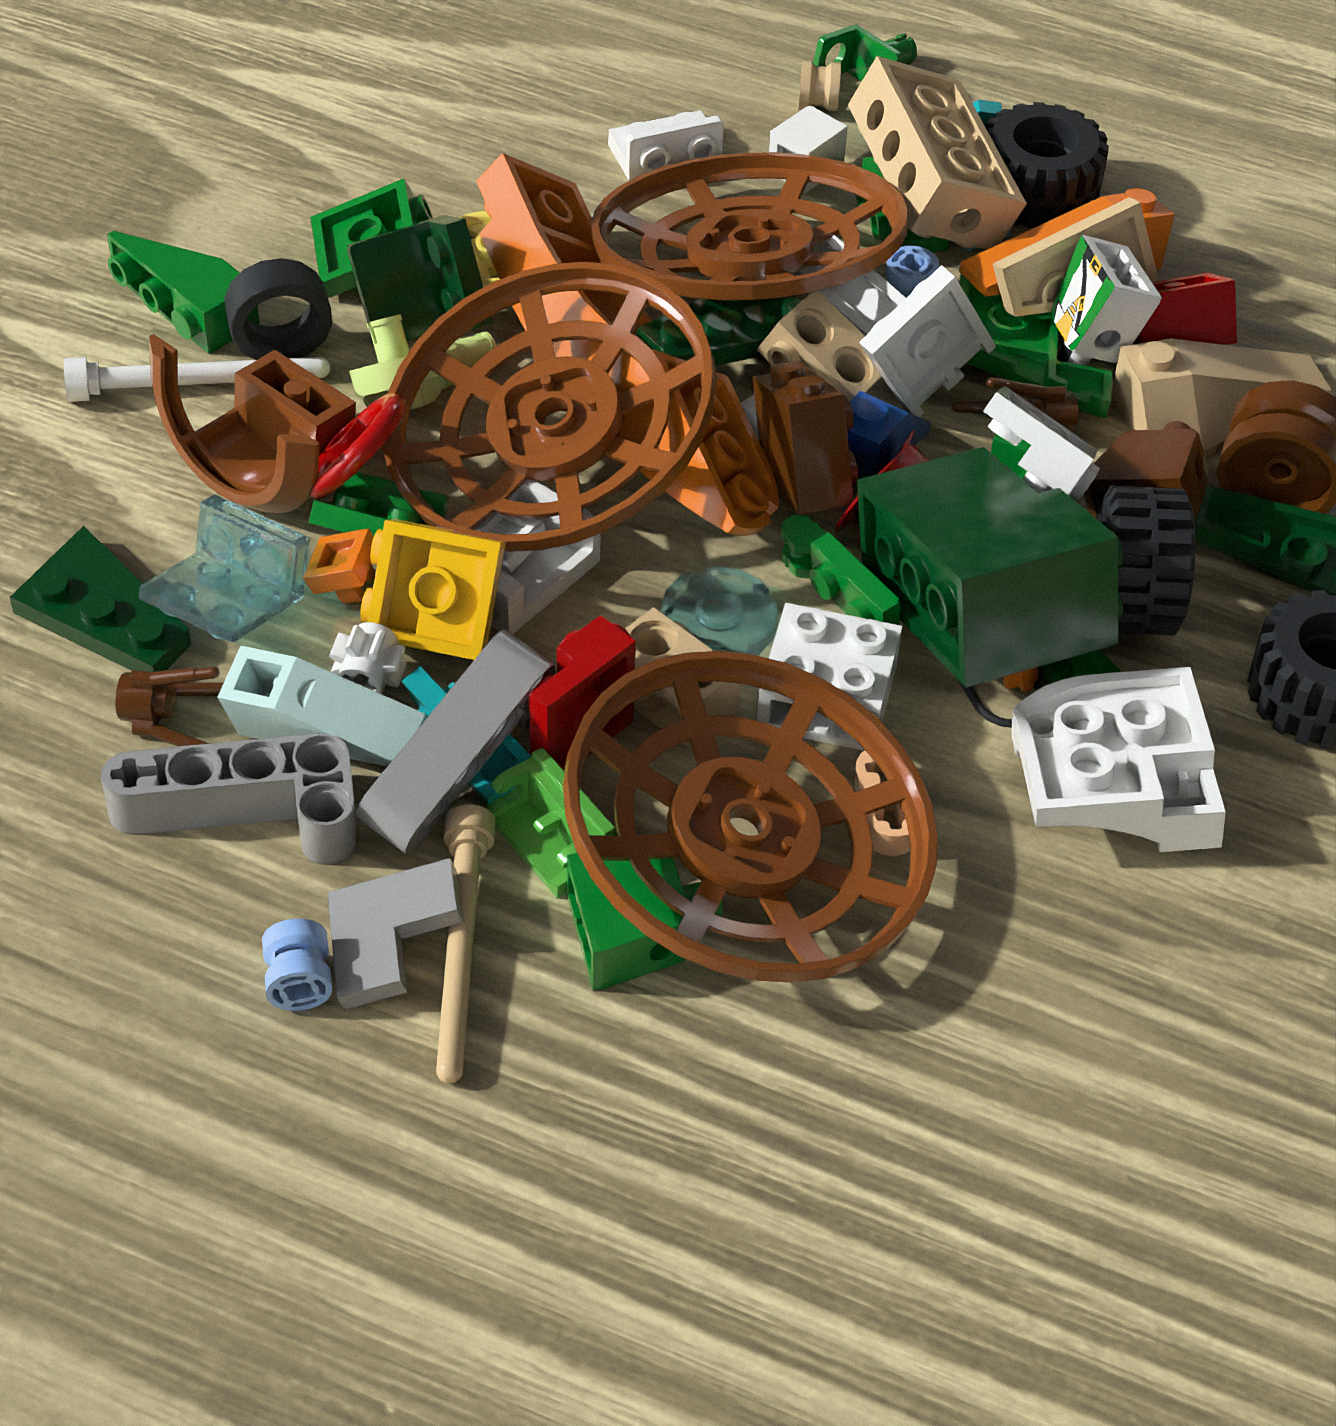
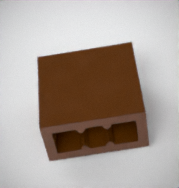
(805, 437)

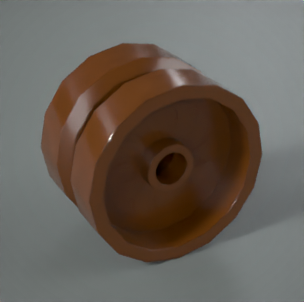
(1283, 446)

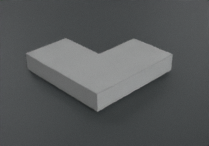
(375, 917)

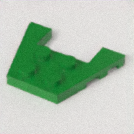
(1029, 353)

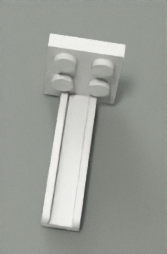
(913, 339)

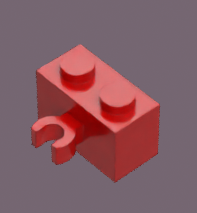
(1194, 310)

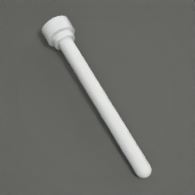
(88, 379)

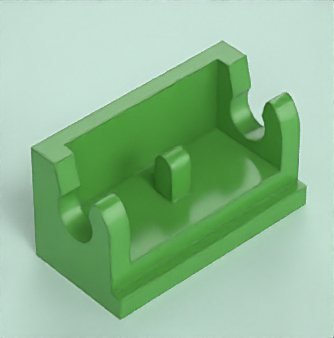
(535, 818)

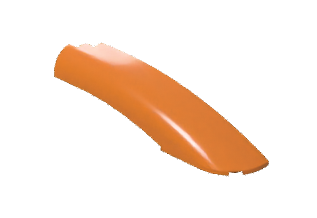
(546, 222)

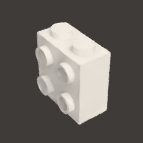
(843, 650)

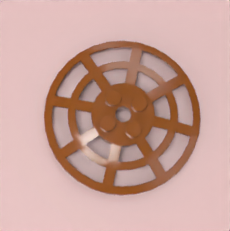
(752, 240)
(550, 386)
(763, 795)

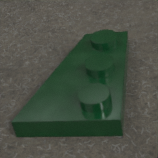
(97, 605)

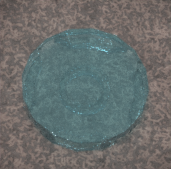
(723, 609)

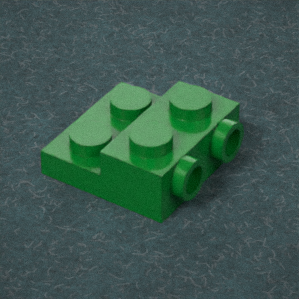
(357, 220)

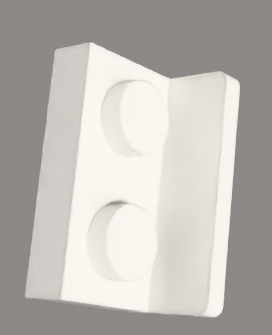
(665, 141)

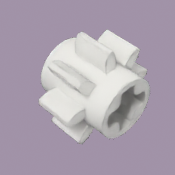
(369, 657)

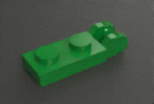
(836, 571)

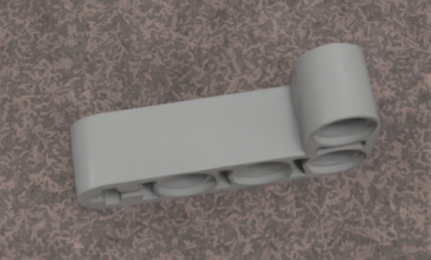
(454, 742)
(236, 785)

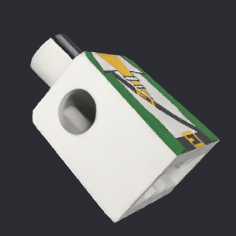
(1101, 302)

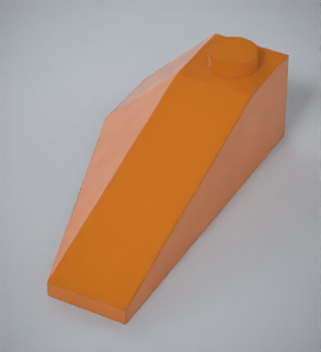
(1157, 217)

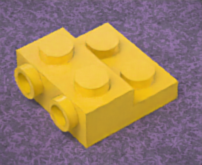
(434, 587)

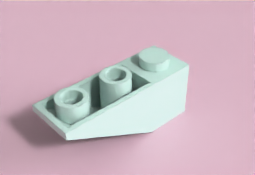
(288, 696)

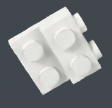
(1055, 454)

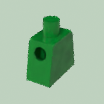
(611, 943)

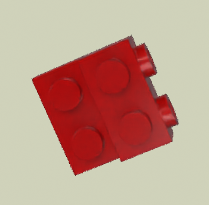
(586, 666)

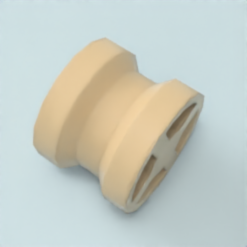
(819, 85)

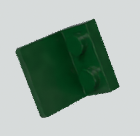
(416, 272)

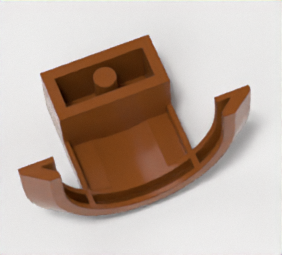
(270, 441)

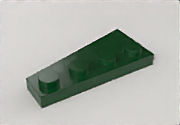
(731, 328)
(1271, 537)

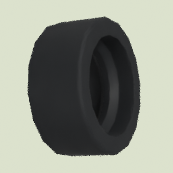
(271, 280)

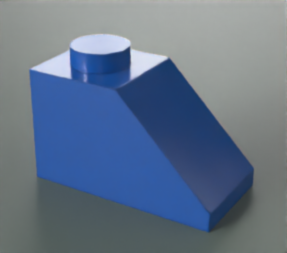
(880, 432)

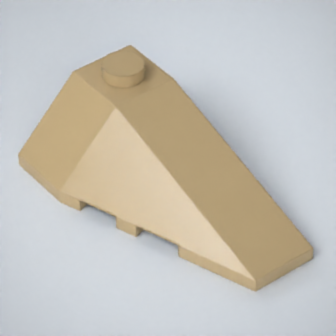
(1198, 383)

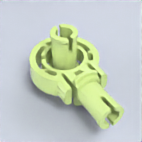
(392, 348)

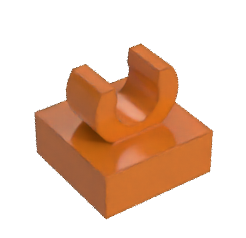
(341, 565)

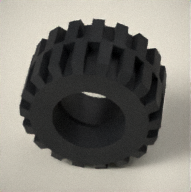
(1051, 156)
(1158, 556)
(1296, 669)

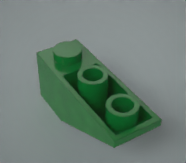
(178, 284)

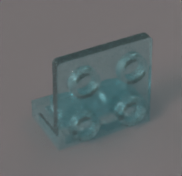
(237, 577)

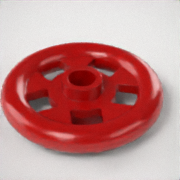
(357, 443)

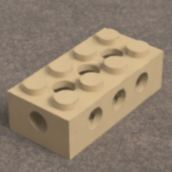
(936, 154)

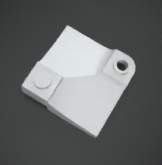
(1122, 757)

